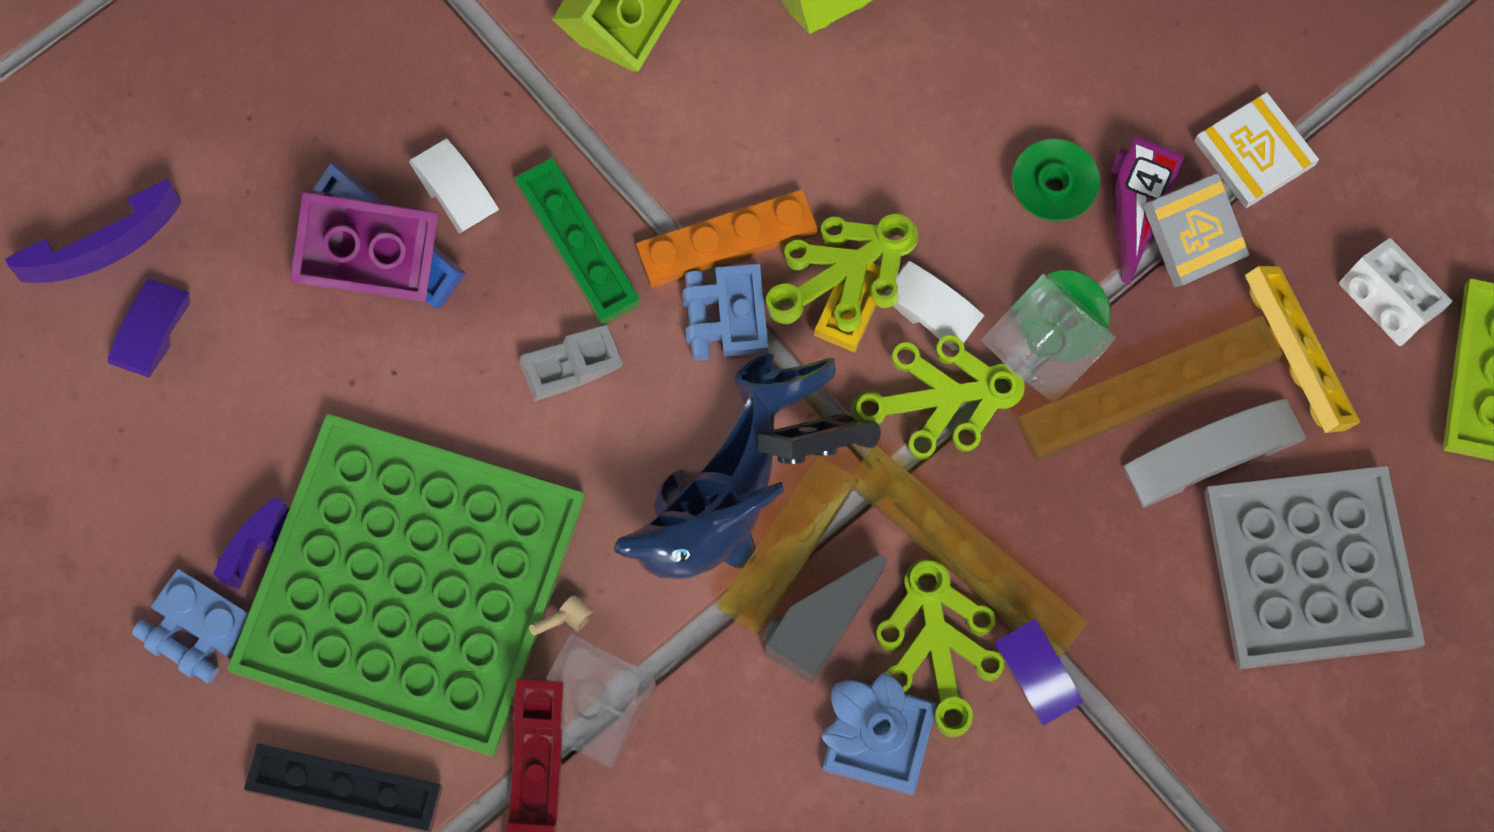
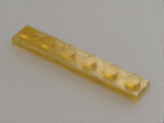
(1149, 388)
(965, 550)

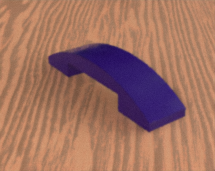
(152, 211)

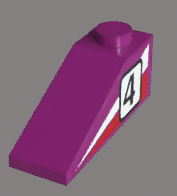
(1142, 176)

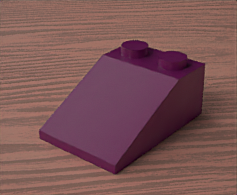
(363, 245)

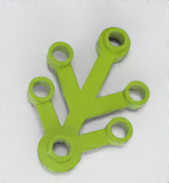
(847, 266)
(945, 395)
(939, 639)

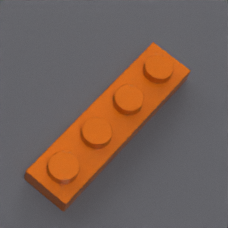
(726, 238)

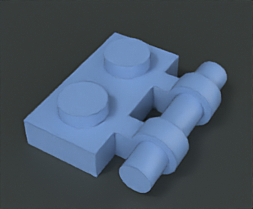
(740, 310)
(202, 614)

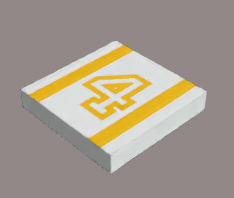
(1256, 150)

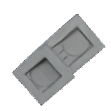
(571, 364)

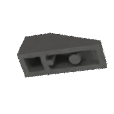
(818, 622)

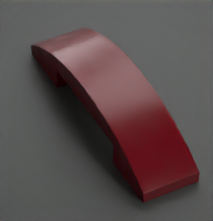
(536, 755)

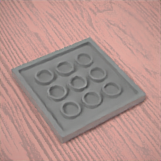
(1313, 567)

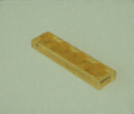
(787, 544)

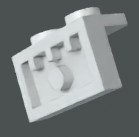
(1394, 291)

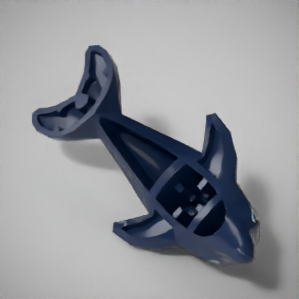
(717, 511)

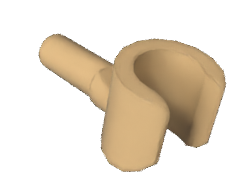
(572, 612)

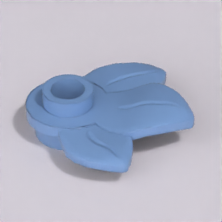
(862, 712)

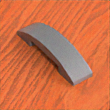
(1213, 450)

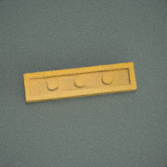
(1296, 338)

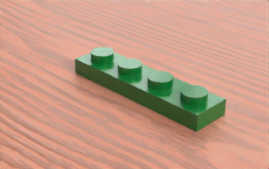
(577, 241)

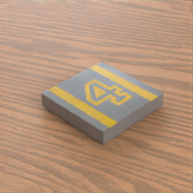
(1196, 230)

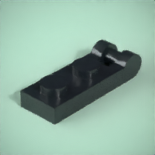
(818, 438)

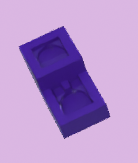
(147, 327)
(257, 533)
(1039, 672)

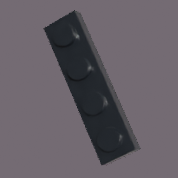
(343, 788)

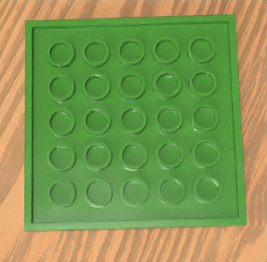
(408, 585)

